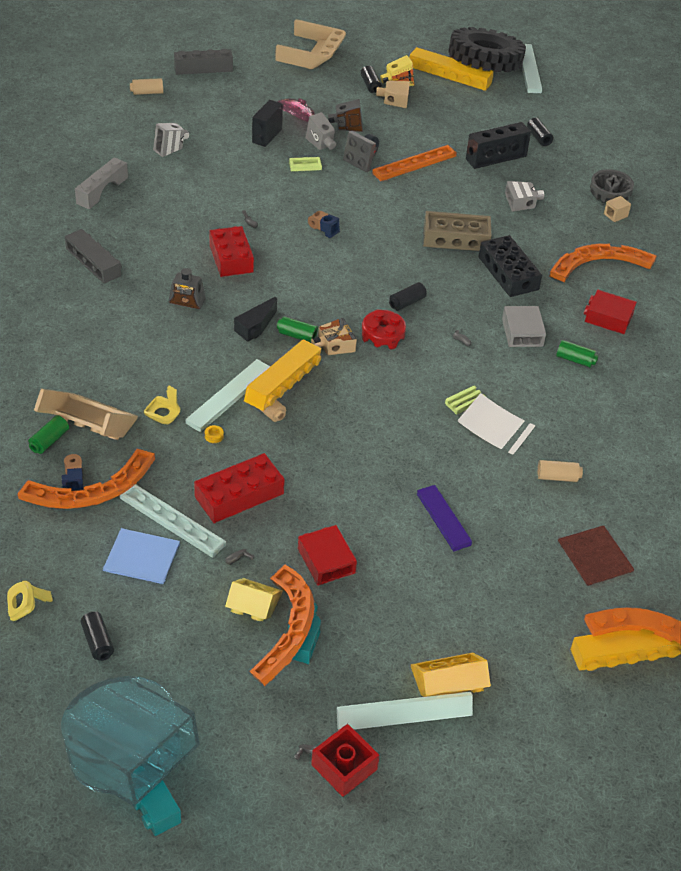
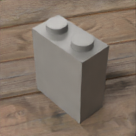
(523, 326)

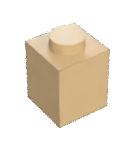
(617, 208)

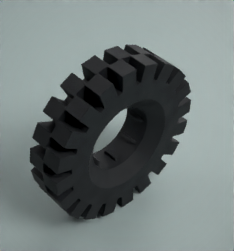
(487, 49)

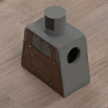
(348, 116)

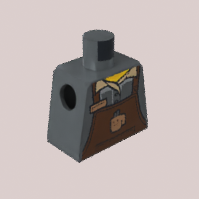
(187, 290)

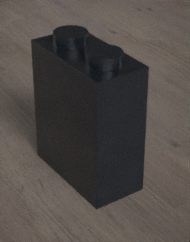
(267, 123)

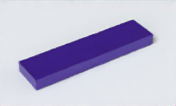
(444, 518)

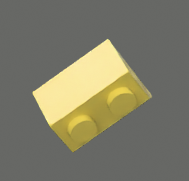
(253, 599)

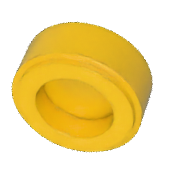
(214, 434)

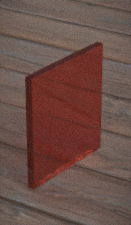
(595, 555)

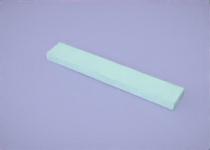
(530, 71)
(225, 397)
(173, 520)
(405, 711)

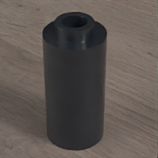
(370, 79)
(540, 132)
(407, 296)
(97, 636)

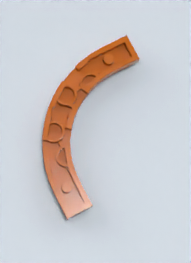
(587, 253)
(92, 494)
(633, 619)
(299, 621)

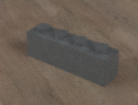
(203, 61)
(93, 256)

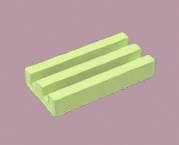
(305, 164)
(462, 398)

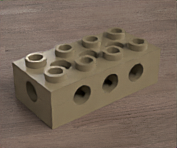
(455, 227)

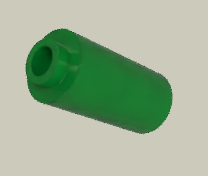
(297, 329)
(577, 354)
(48, 434)

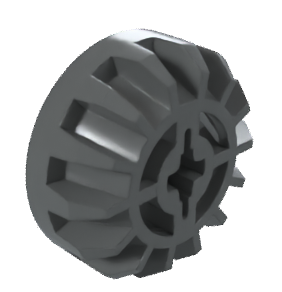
(612, 182)

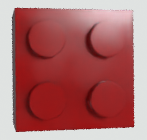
(345, 760)

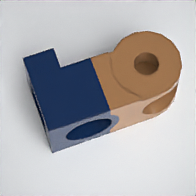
(325, 223)
(74, 473)

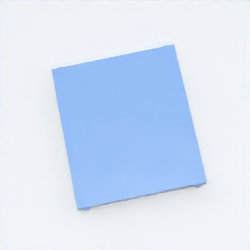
(141, 556)

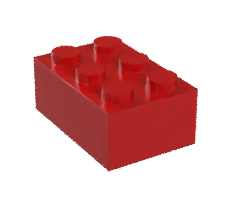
(231, 251)

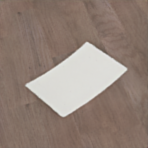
(493, 423)

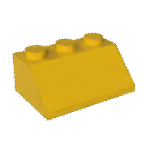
(452, 675)

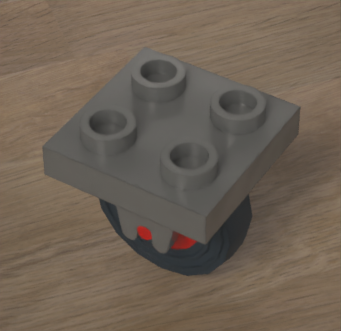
(360, 150)

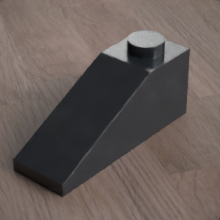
(254, 321)

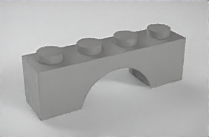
(90, 190)

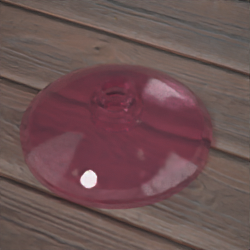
(297, 108)

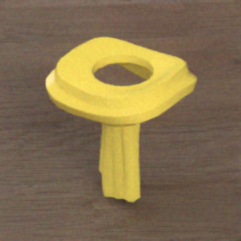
(161, 402)
(29, 593)

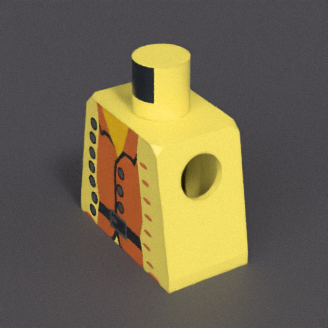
(399, 71)

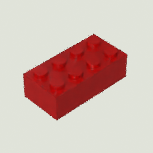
(239, 487)

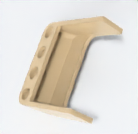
(327, 40)
(84, 411)

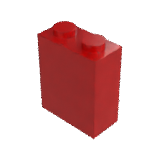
(609, 311)
(327, 554)

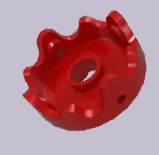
(379, 335)

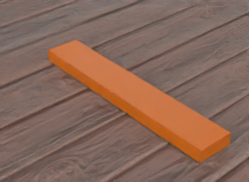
(413, 163)

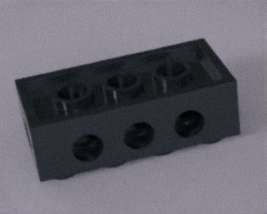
(498, 145)
(510, 266)

